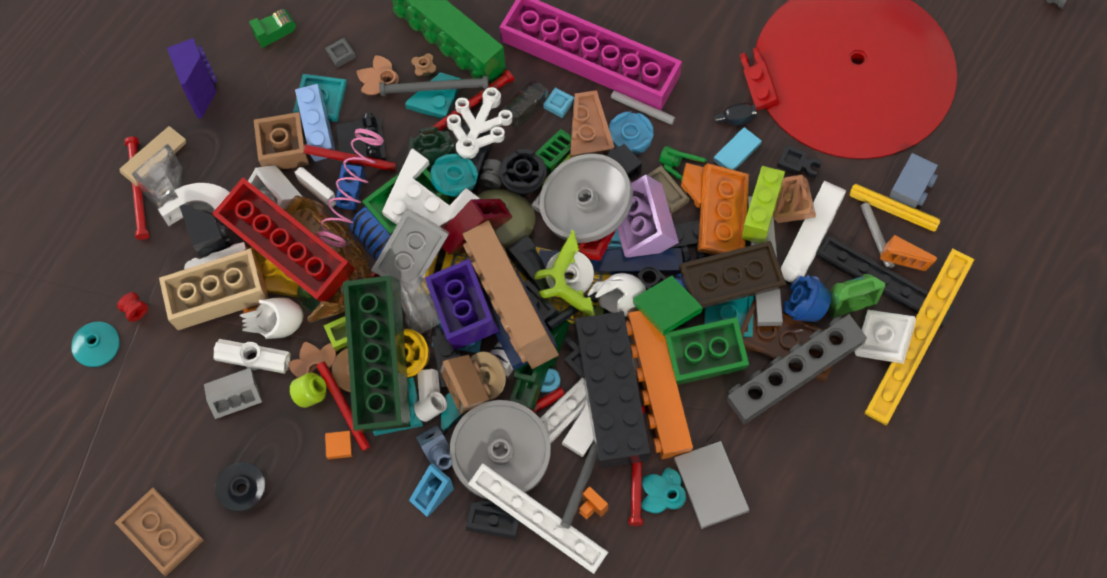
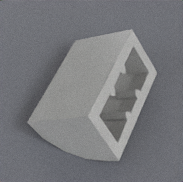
(232, 393)

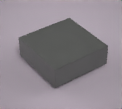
(340, 52)

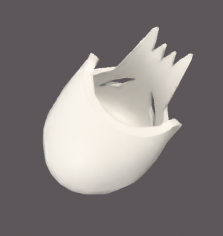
(618, 293)
(276, 319)

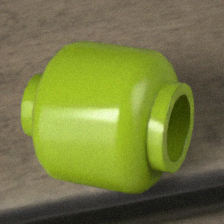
(308, 390)

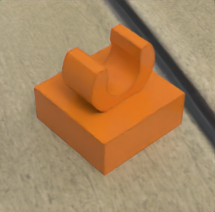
(592, 504)

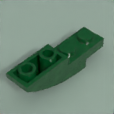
(531, 380)

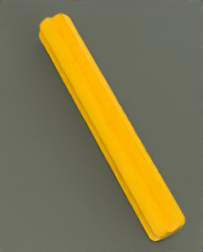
(895, 207)

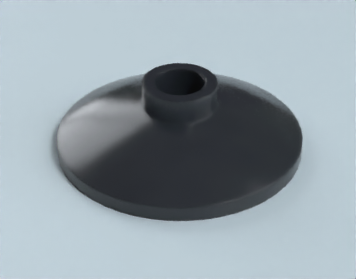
(232, 478)

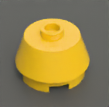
(416, 352)

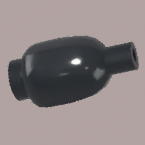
(737, 114)

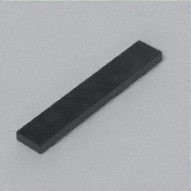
(856, 264)

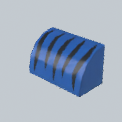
(369, 232)

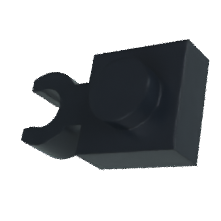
(794, 161)

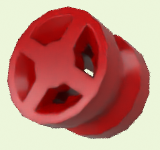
(132, 306)

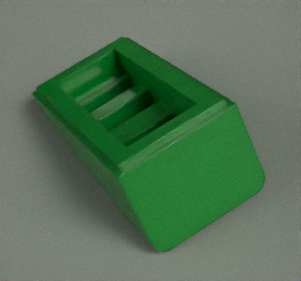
(550, 144)

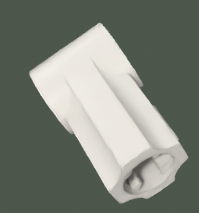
(430, 401)

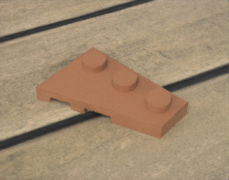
(589, 126)

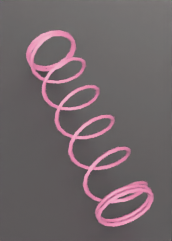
(379, 141)

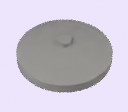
(586, 196)
(504, 439)

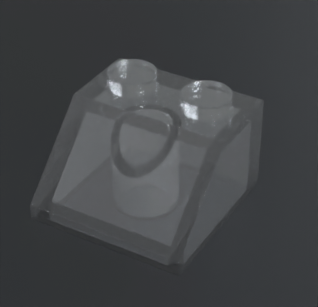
(160, 176)

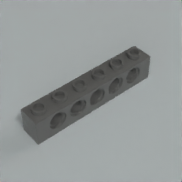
(843, 328)

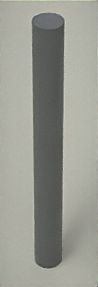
(579, 488)

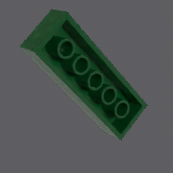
(376, 354)

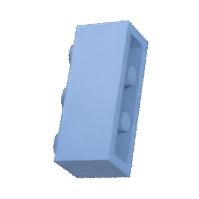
(315, 118)

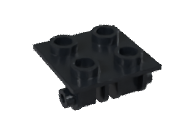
(346, 134)

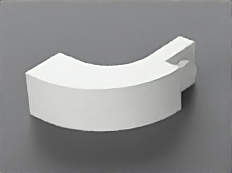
(197, 195)

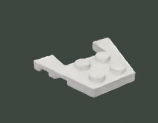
(413, 195)

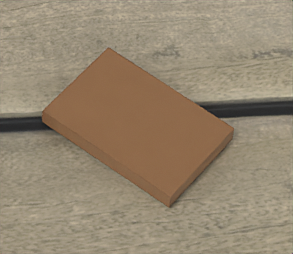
(159, 531)

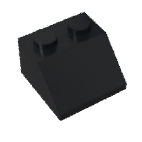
(204, 231)

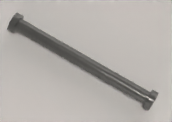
(434, 85)

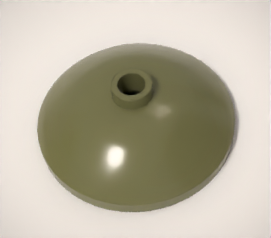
(522, 214)

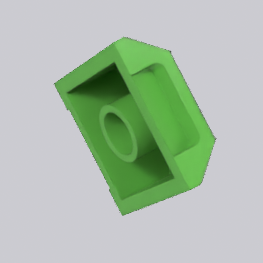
(855, 295)

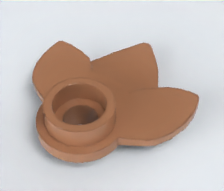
(374, 76)
(310, 357)

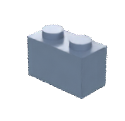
(913, 181)

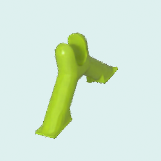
(557, 274)

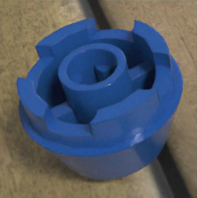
(808, 299)

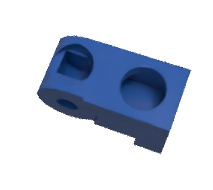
(350, 187)

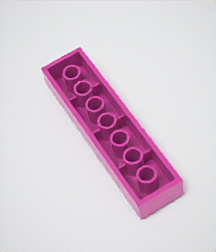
(591, 51)

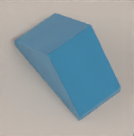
(431, 490)

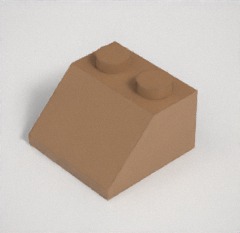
(464, 383)

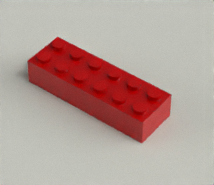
(283, 241)

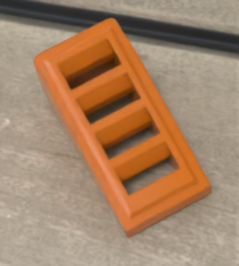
(906, 254)

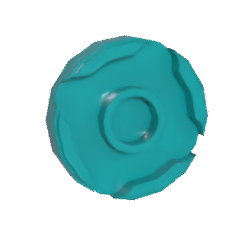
(453, 174)

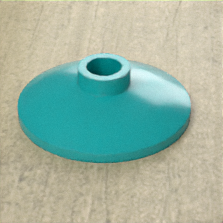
(102, 350)

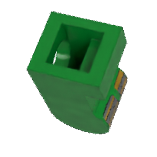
(272, 27)

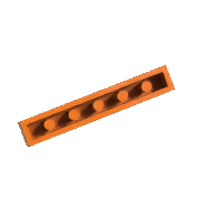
(659, 387)

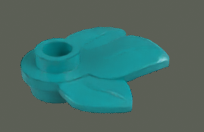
(659, 490)

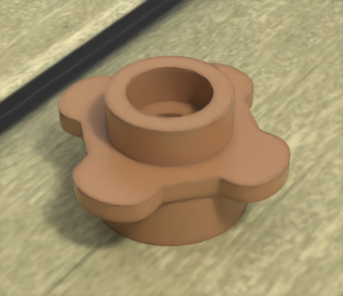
(425, 70)

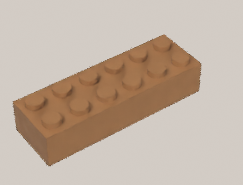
(508, 296)

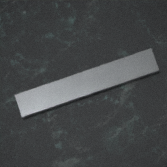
(768, 303)

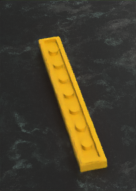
(927, 323)

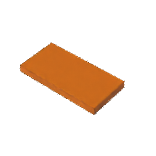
(722, 209)

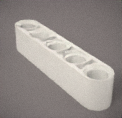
(812, 232)

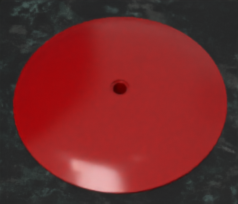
(850, 108)

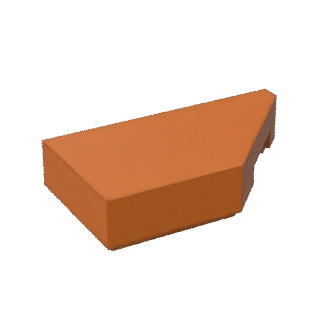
(692, 182)

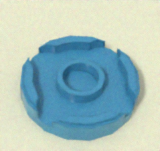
(632, 130)

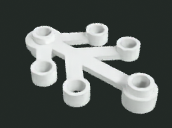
(491, 99)

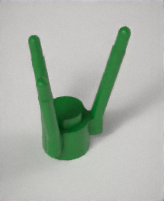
(672, 157)

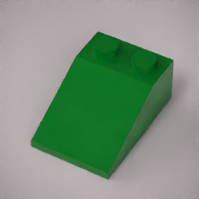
(378, 199)

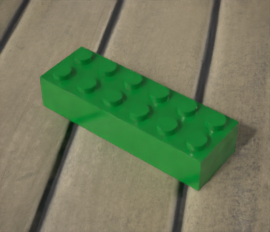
(454, 36)

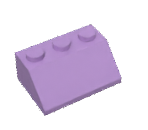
(649, 223)

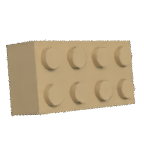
(213, 289)

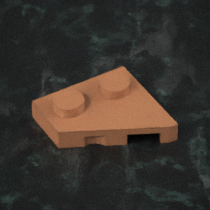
(794, 200)

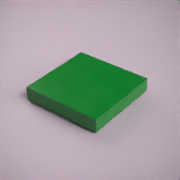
(667, 305)

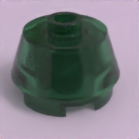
(432, 144)

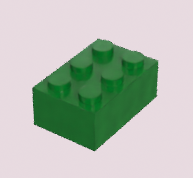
(706, 350)

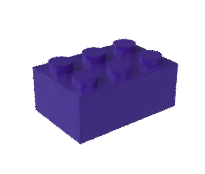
(461, 304)

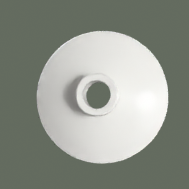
(581, 270)

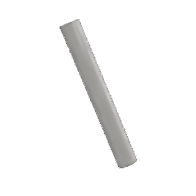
(640, 106)
(875, 231)

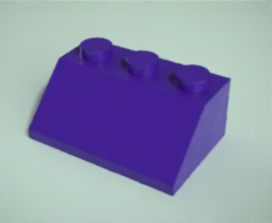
(194, 74)

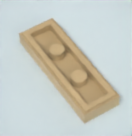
(168, 136)

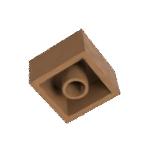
(281, 141)

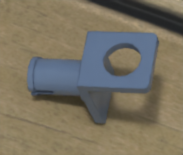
(436, 448)

